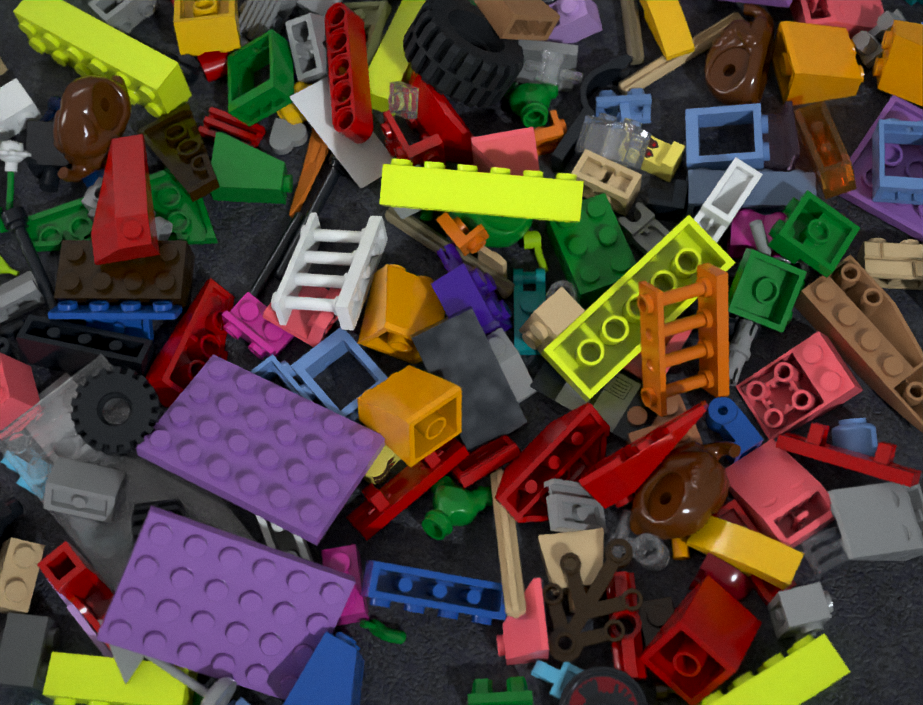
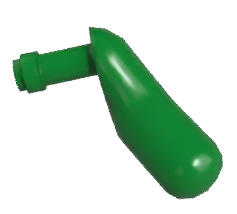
(381, 631)

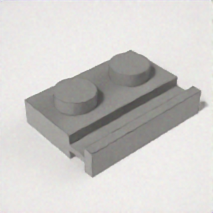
(572, 507)

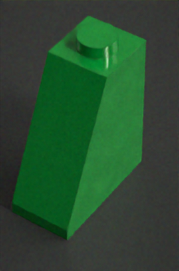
(248, 173)

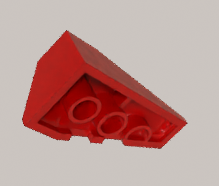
(125, 212)
(191, 343)
(624, 471)

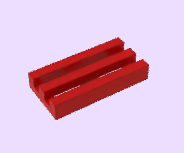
(223, 116)
(485, 460)

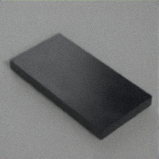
(462, 355)

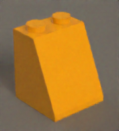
(815, 63)
(901, 63)
(396, 309)
(413, 412)

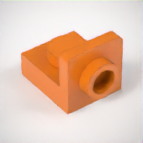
(549, 137)
(457, 232)

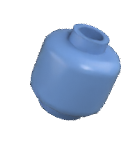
(856, 436)

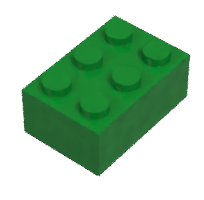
(592, 250)

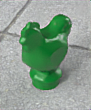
(531, 102)
(453, 507)

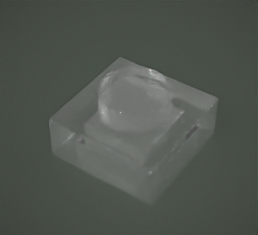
(403, 100)

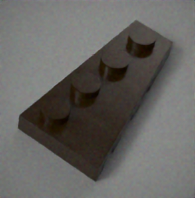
(181, 152)

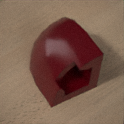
(725, 575)

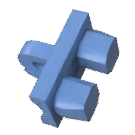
(634, 105)

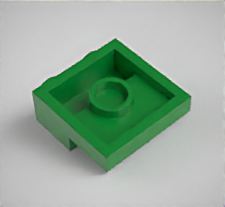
(812, 233)
(765, 290)

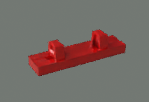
(880, 466)
(404, 488)

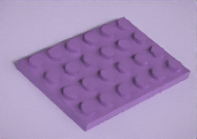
(263, 448)
(222, 604)

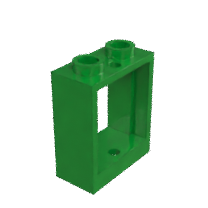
(257, 103)

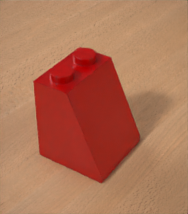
(701, 642)

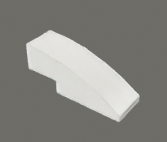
(727, 198)

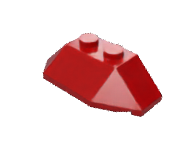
(438, 116)
(558, 452)

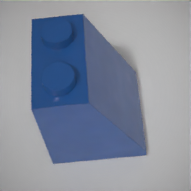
(331, 674)

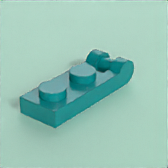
(526, 303)

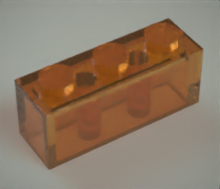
(825, 149)

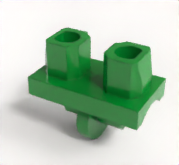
(516, 693)

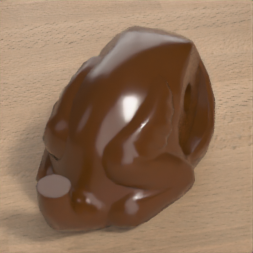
(741, 58)
(88, 118)
(682, 491)

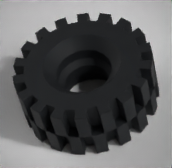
(100, 389)

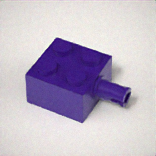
(468, 287)

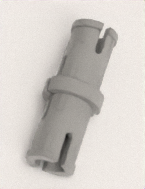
(740, 348)

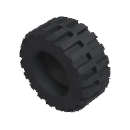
(461, 53)

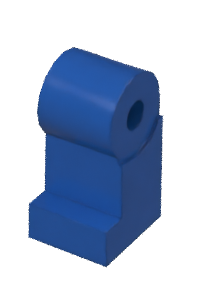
(733, 426)

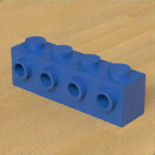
(433, 589)

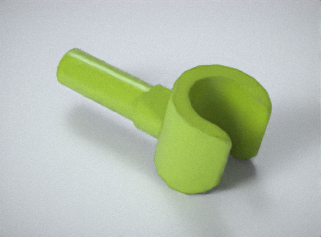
(532, 240)

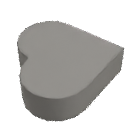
(286, 136)

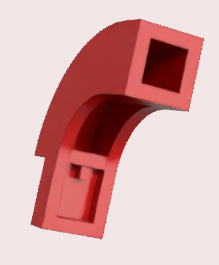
(78, 582)

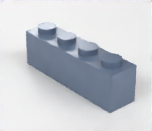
(768, 196)

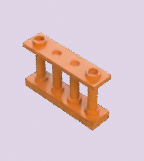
(713, 335)

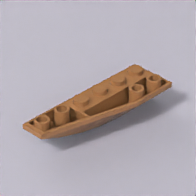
(868, 335)

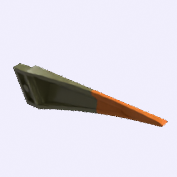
(374, 17)

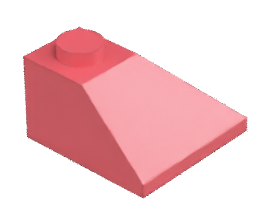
(506, 150)
(526, 637)

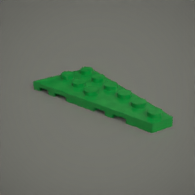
(170, 202)

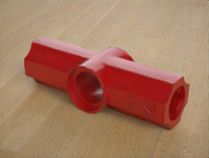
(628, 650)

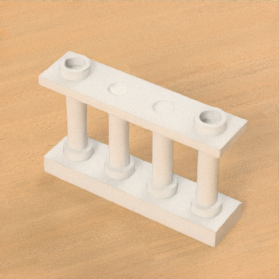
(353, 284)

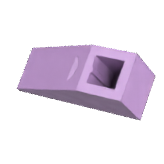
(576, 20)

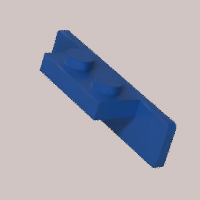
(128, 318)

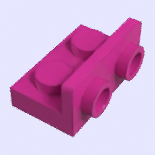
(247, 322)

